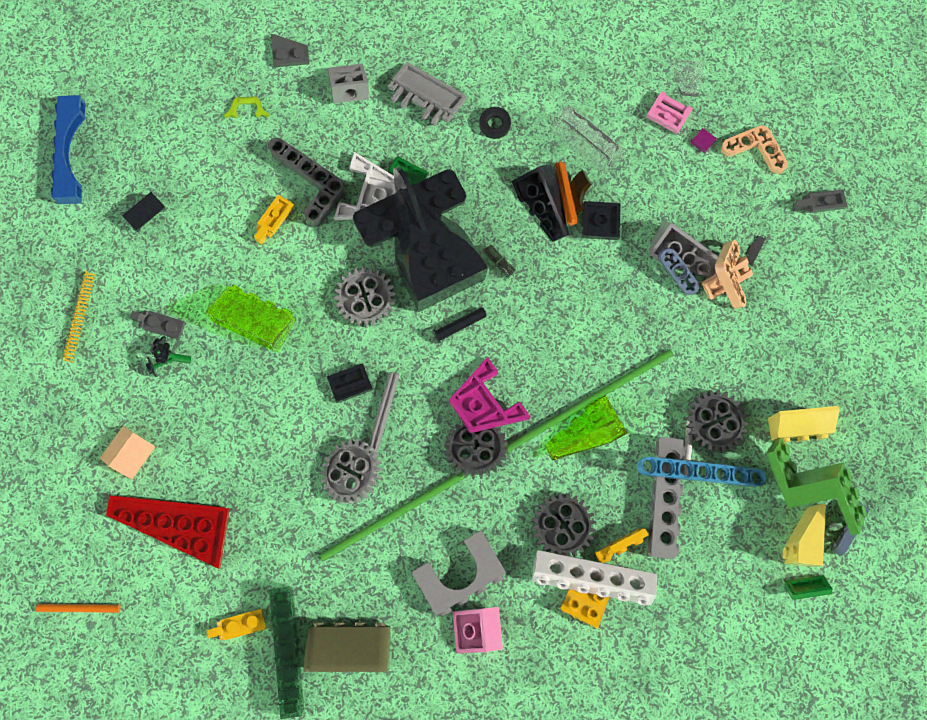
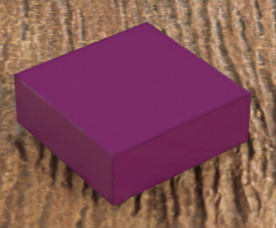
(703, 140)

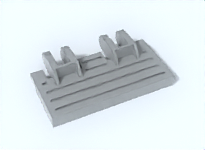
(424, 90)

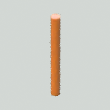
(87, 608)

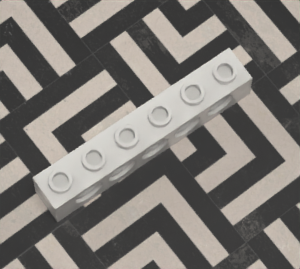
(604, 574)

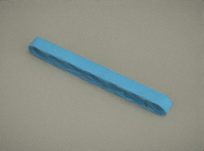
(711, 469)

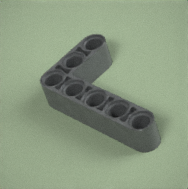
(311, 175)

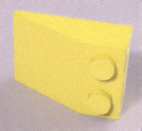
(807, 541)

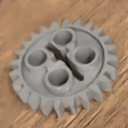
(348, 302)
(359, 454)

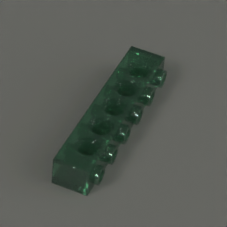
(286, 653)

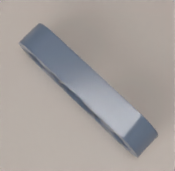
(675, 257)
(844, 539)

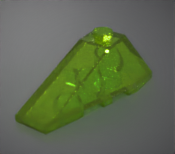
(594, 428)

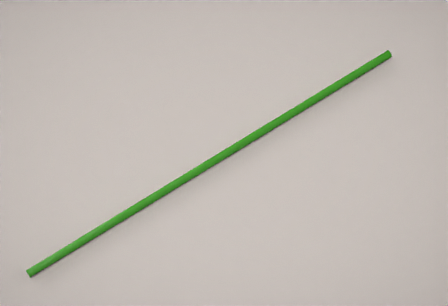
(512, 445)

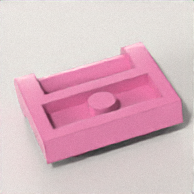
(667, 116)

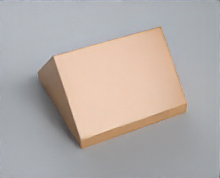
(127, 452)

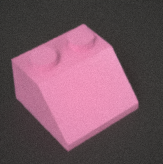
(477, 630)

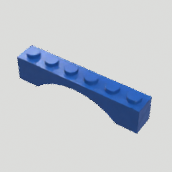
(69, 117)

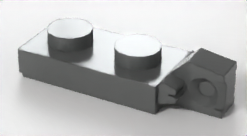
(822, 201)
(159, 324)

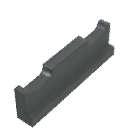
(755, 249)

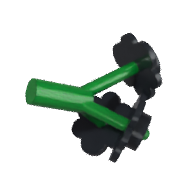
(161, 352)

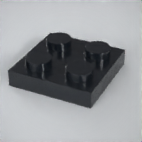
(601, 220)

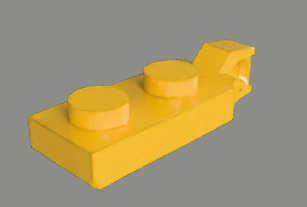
(273, 218)
(620, 545)
(239, 625)

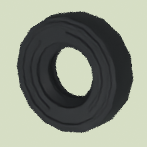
(495, 133)

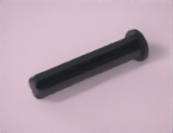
(459, 324)

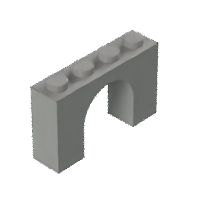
(488, 570)

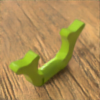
(246, 100)

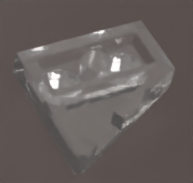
(687, 76)

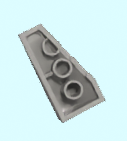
(693, 254)

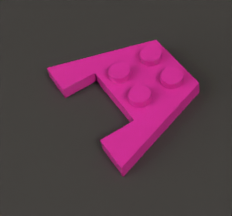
(478, 406)

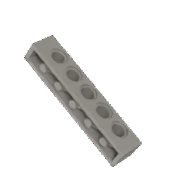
(656, 547)

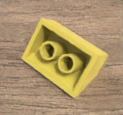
(804, 424)

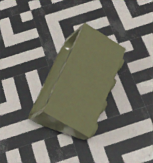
(347, 648)

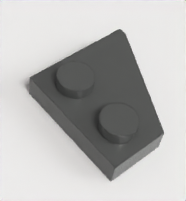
(288, 52)

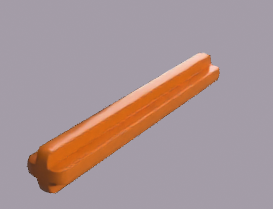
(566, 195)

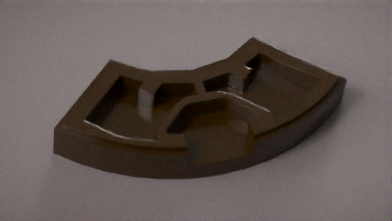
(578, 187)

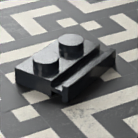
(349, 383)

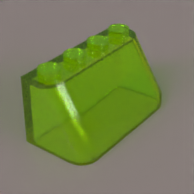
(251, 317)

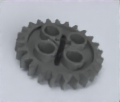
(724, 437)
(473, 464)
(577, 514)

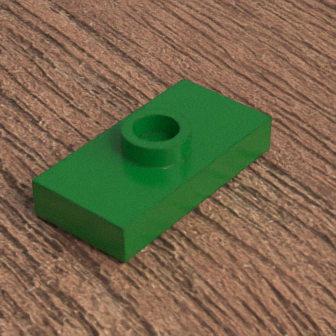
(413, 172)
(808, 587)

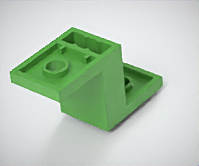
(816, 485)

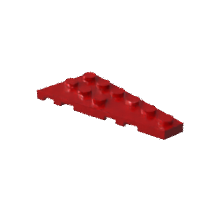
(186, 527)

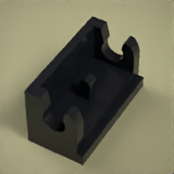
(143, 211)

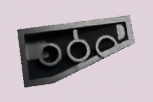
(542, 194)

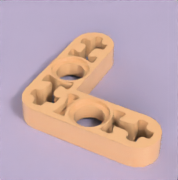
(756, 140)
(724, 270)

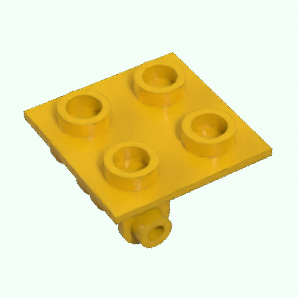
(585, 607)

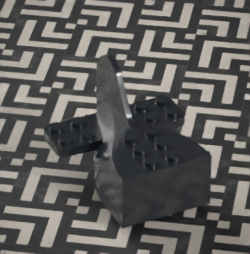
(430, 249)

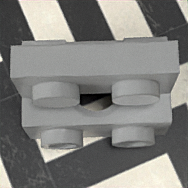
(348, 83)

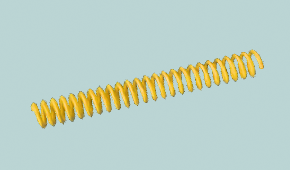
(76, 316)

